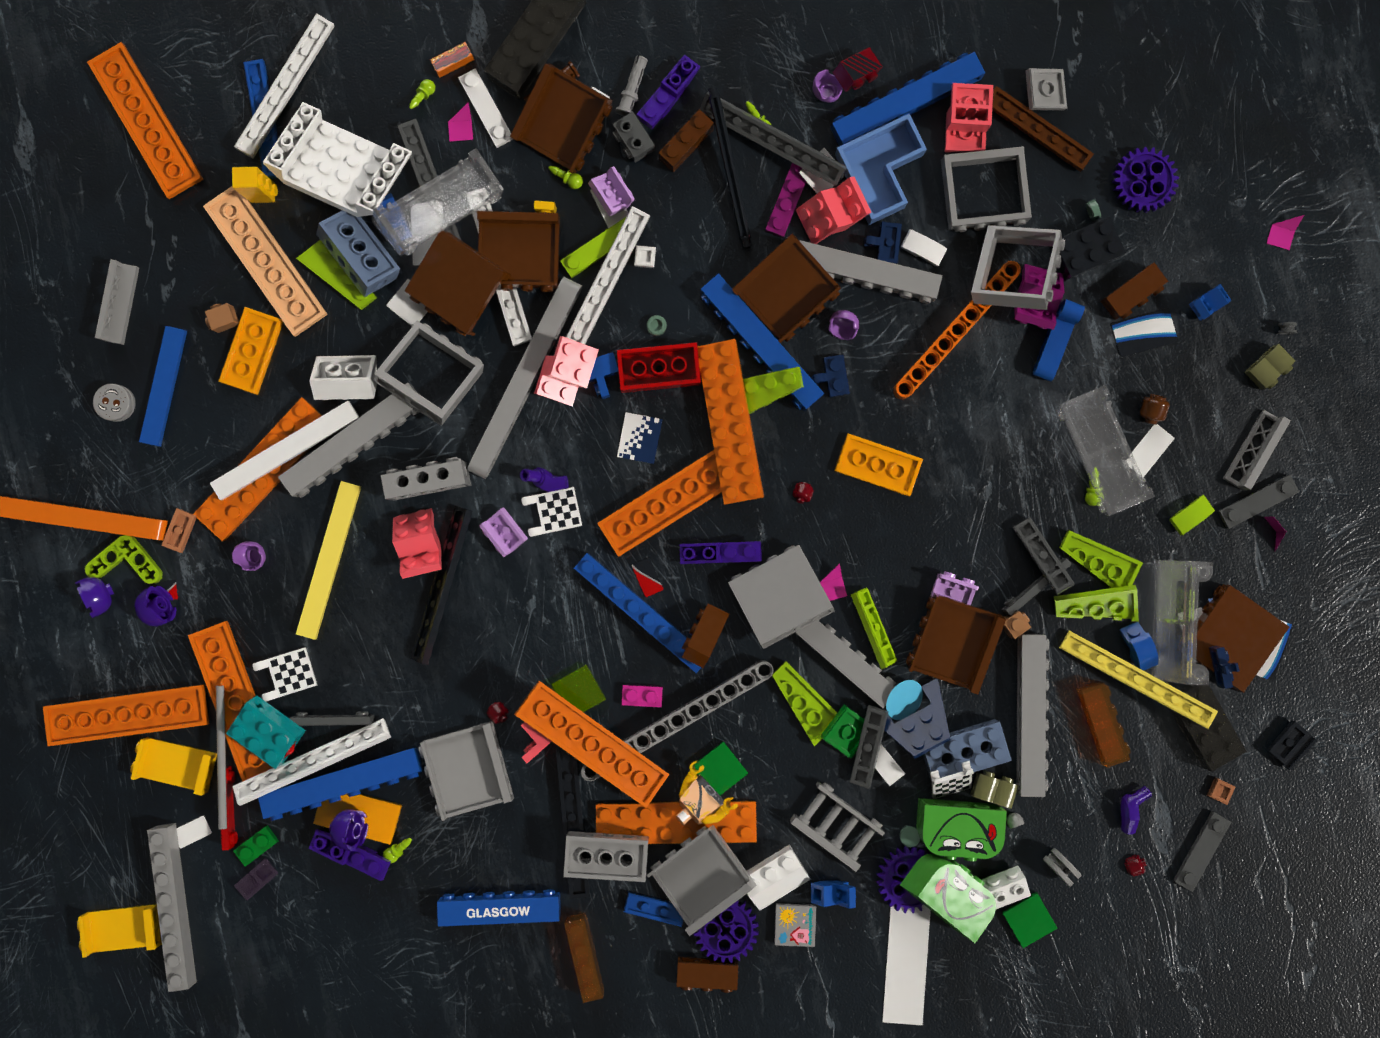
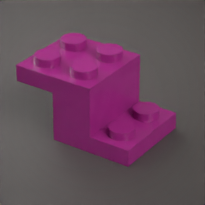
(1033, 283)

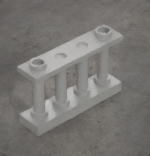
(835, 845)

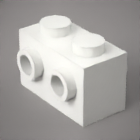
(1005, 886)

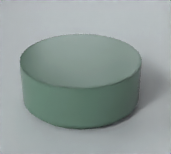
(1093, 210)
(656, 325)
(909, 836)

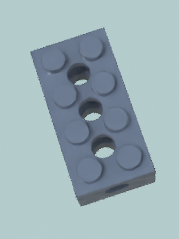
(358, 252)
(971, 737)

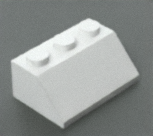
(344, 377)
(776, 877)

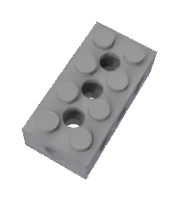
(394, 479)
(598, 868)

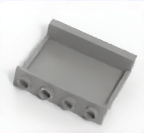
(781, 596)
(466, 770)
(702, 878)

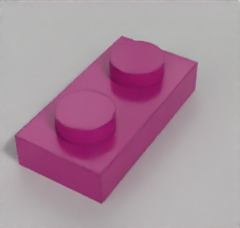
(642, 695)

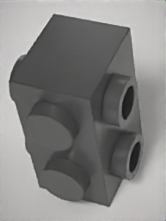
(633, 137)

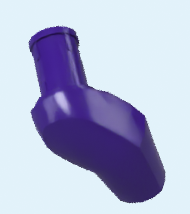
(544, 479)
(1130, 810)

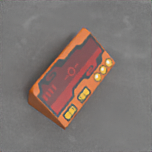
(452, 59)

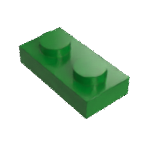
(256, 845)

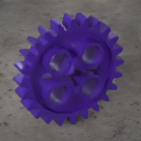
(1127, 179)
(902, 898)
(740, 918)

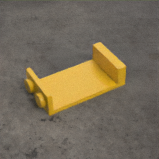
(173, 764)
(119, 929)

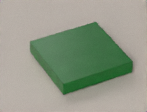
(844, 731)
(721, 768)
(1029, 920)

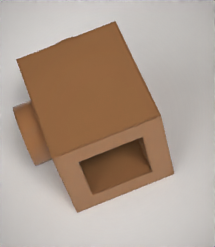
(221, 317)
(1016, 624)

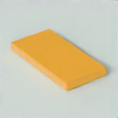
(251, 350)
(878, 465)
(381, 815)

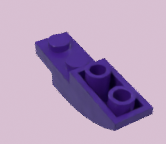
(668, 93)
(720, 552)
(362, 859)

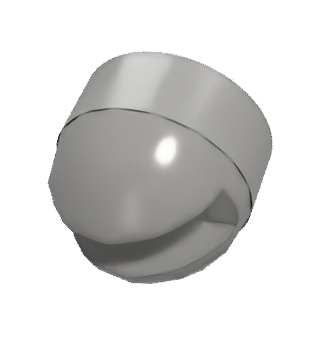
(1014, 820)

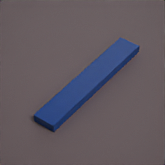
(257, 88)
(163, 386)

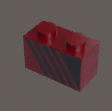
(857, 70)

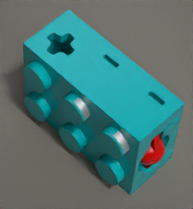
(265, 732)

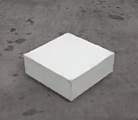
(645, 256)

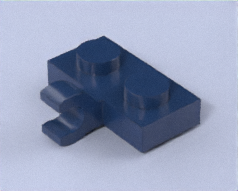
(887, 242)
(834, 375)
(1222, 669)

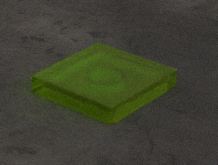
(580, 689)

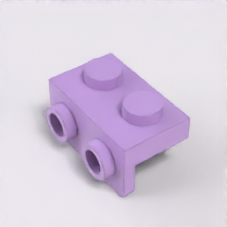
(611, 191)
(503, 532)
(953, 588)

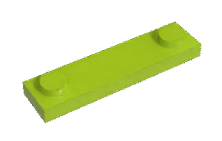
(591, 251)
(874, 628)

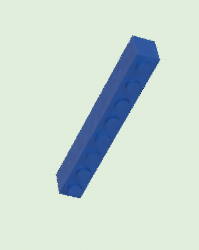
(909, 99)
(756, 337)
(634, 606)
(340, 783)

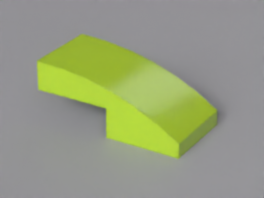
(1192, 515)

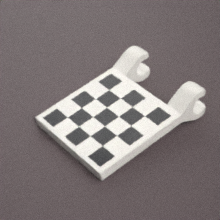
(556, 511)
(289, 673)
(952, 783)

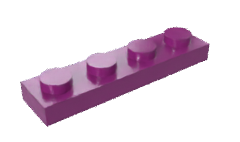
(786, 202)

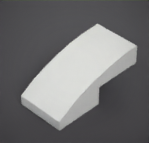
(923, 247)
(888, 767)

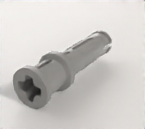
(629, 95)

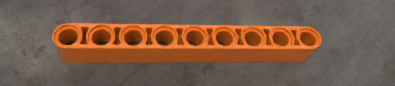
(949, 337)
(83, 518)

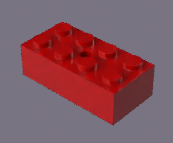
(638, 367)

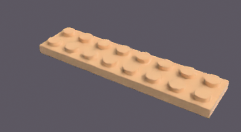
(265, 261)

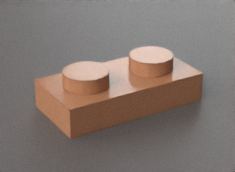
(179, 530)

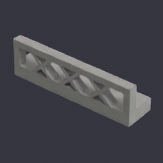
(117, 302)
(1263, 453)

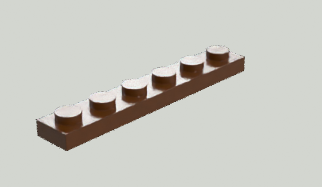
(1040, 130)

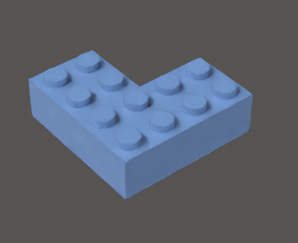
(874, 159)

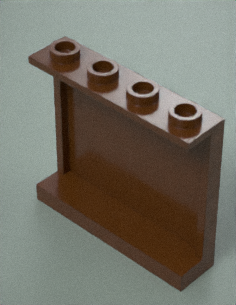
(562, 118)
(523, 246)
(455, 282)
(787, 288)
(1242, 629)
(955, 642)

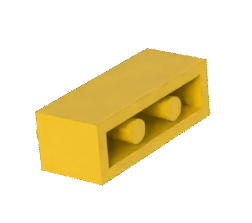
(253, 184)

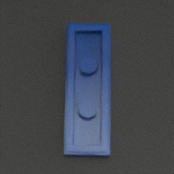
(652, 908)

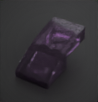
(256, 879)

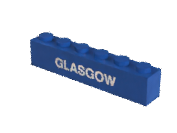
(499, 909)

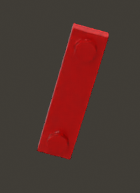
(229, 836)

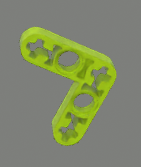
(121, 554)

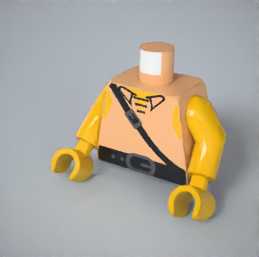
(701, 800)

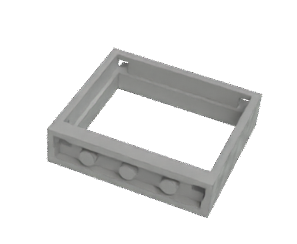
(982, 157)
(1024, 236)
(411, 397)

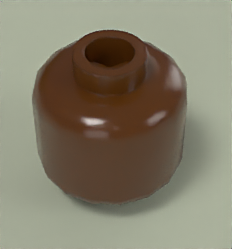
(1154, 408)

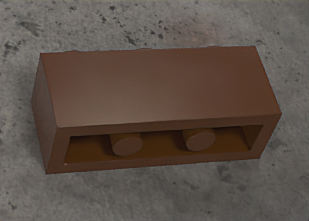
(686, 140)
(1135, 292)
(704, 635)
(707, 974)

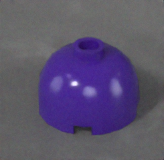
(95, 595)
(154, 607)
(348, 829)

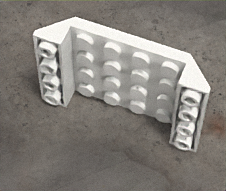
(334, 163)

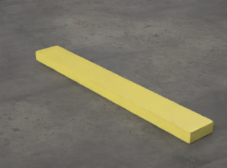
(328, 560)
(1138, 679)

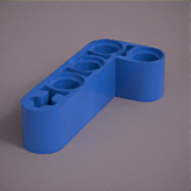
(1056, 340)

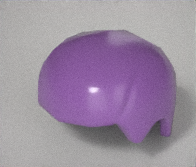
(826, 87)
(844, 324)
(249, 555)

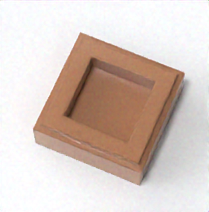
(1221, 791)

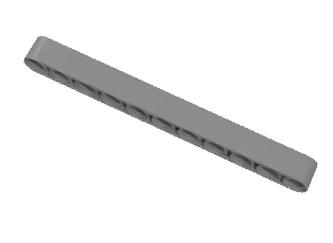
(524, 377)
(688, 718)

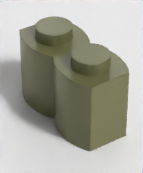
(1270, 367)
(994, 789)

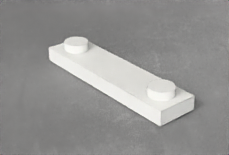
(485, 108)

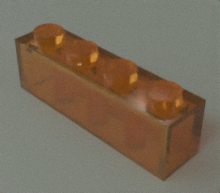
(1103, 724)
(584, 957)

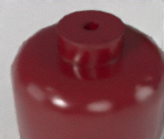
(803, 492)
(497, 712)
(1135, 865)

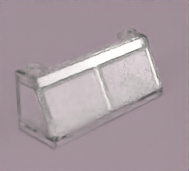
(438, 204)
(1104, 451)
(1177, 620)

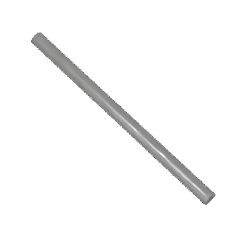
(221, 758)

